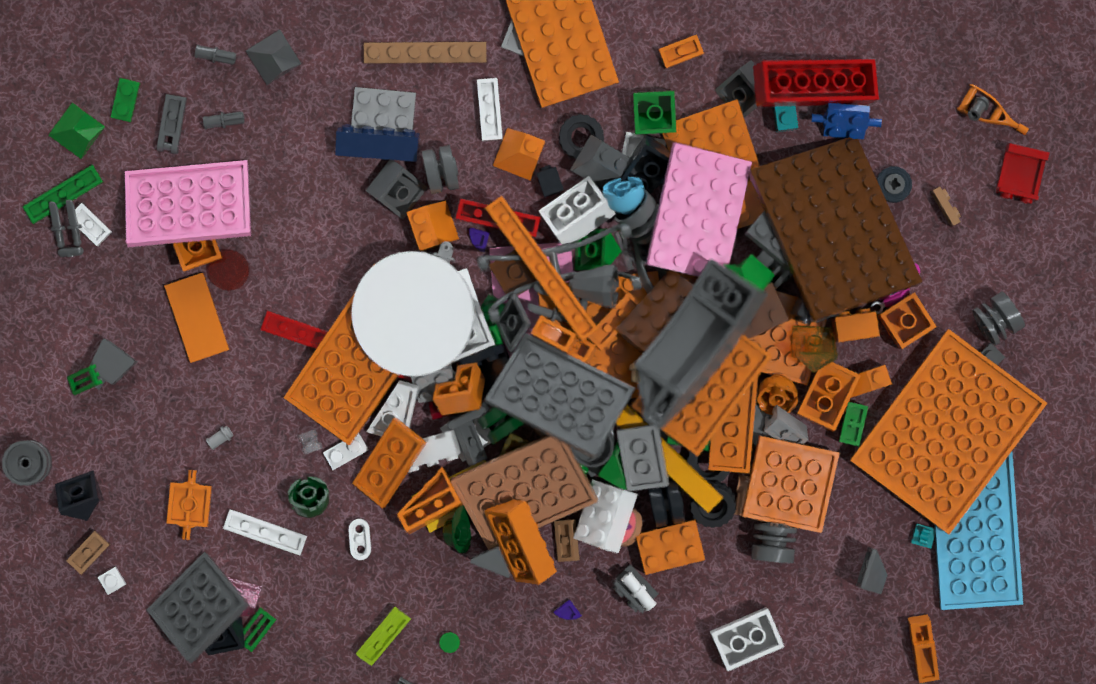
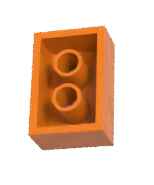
(670, 546)

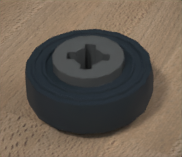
(892, 191)

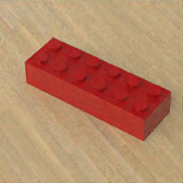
(815, 82)

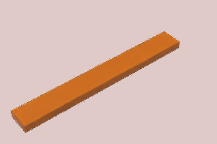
(541, 268)

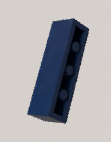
(377, 143)

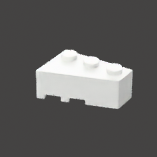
(437, 448)

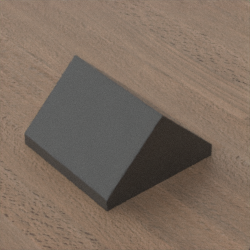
(492, 560)

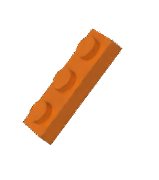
(609, 323)

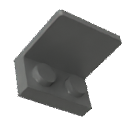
(622, 589)

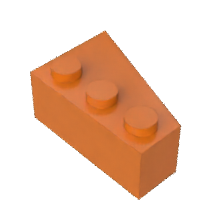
(430, 504)

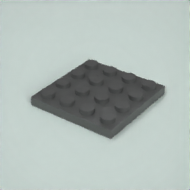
(198, 607)

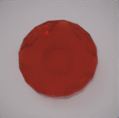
(230, 271)

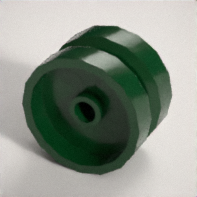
(504, 424)

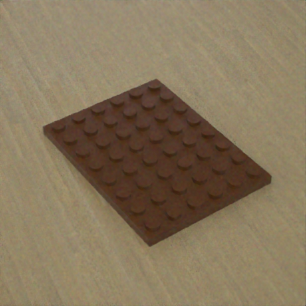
(834, 228)

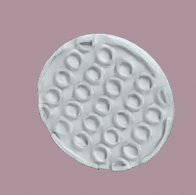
(413, 313)

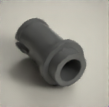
(980, 105)

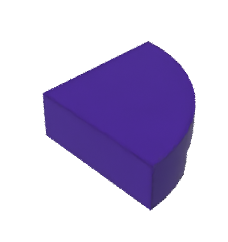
(479, 238)
(567, 611)

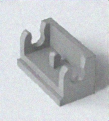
(785, 427)

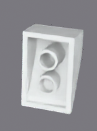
(479, 338)

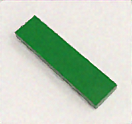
(67, 190)

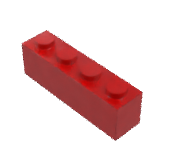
(476, 214)

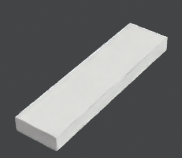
(265, 532)

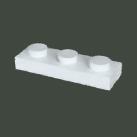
(489, 109)

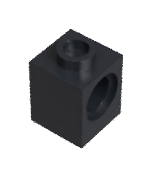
(549, 181)

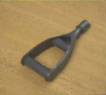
(641, 258)

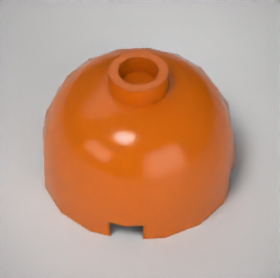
(777, 391)

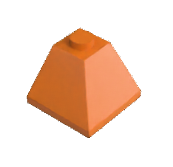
(519, 153)

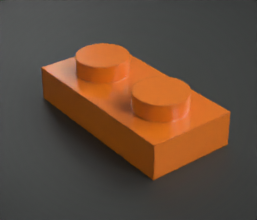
(681, 51)

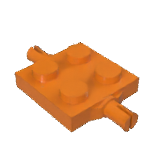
(189, 504)

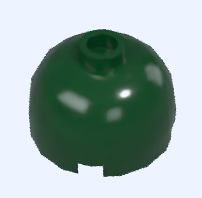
(308, 497)

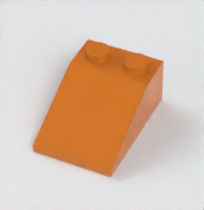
(828, 396)

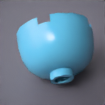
(624, 195)

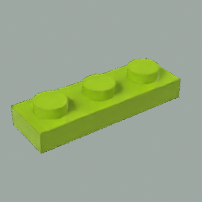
(383, 636)

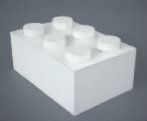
(577, 212)
(607, 520)
(747, 639)

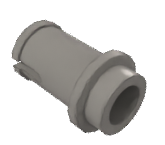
(219, 437)

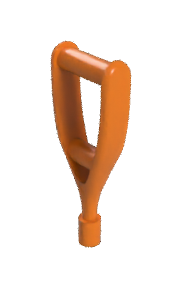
(996, 114)

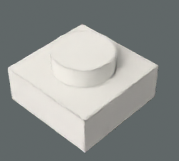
(112, 580)

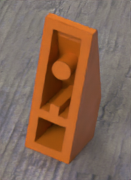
(872, 380)

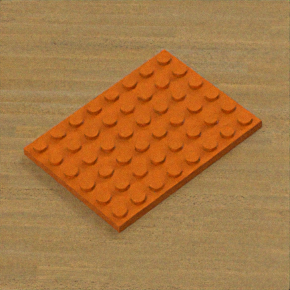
(948, 431)

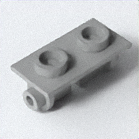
(445, 252)

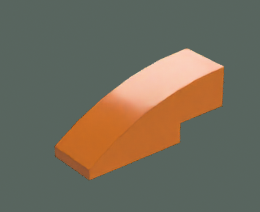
(563, 339)
(923, 648)

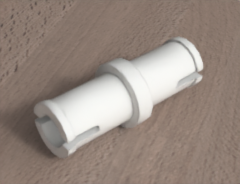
(638, 591)

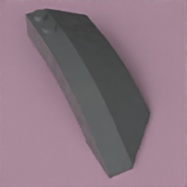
(696, 341)

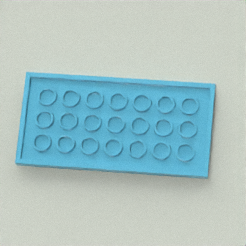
(982, 555)

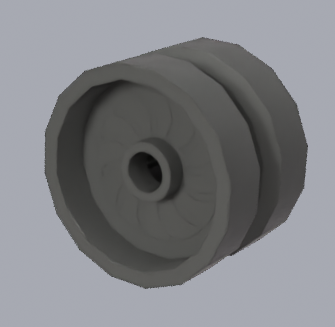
(441, 169)
(39, 462)

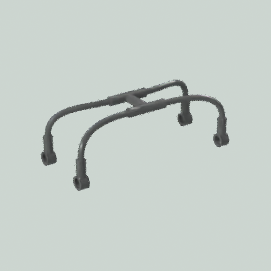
(552, 253)

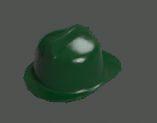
(457, 530)

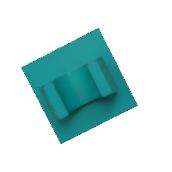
(923, 536)

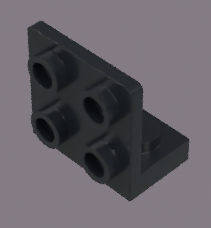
(491, 364)

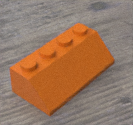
(520, 542)

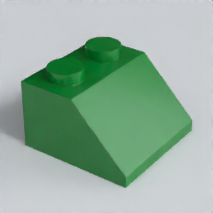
(654, 112)

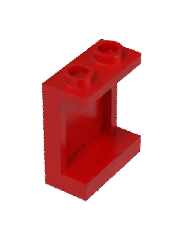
(1021, 173)

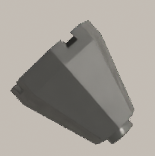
(597, 286)

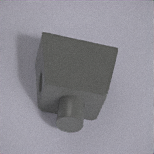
(111, 363)

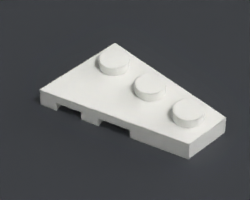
(398, 405)

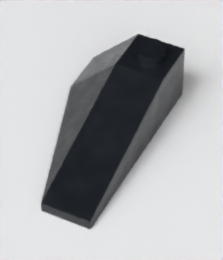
(648, 164)

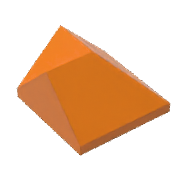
(197, 253)

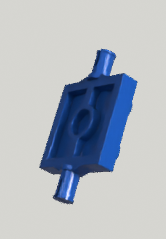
(846, 121)

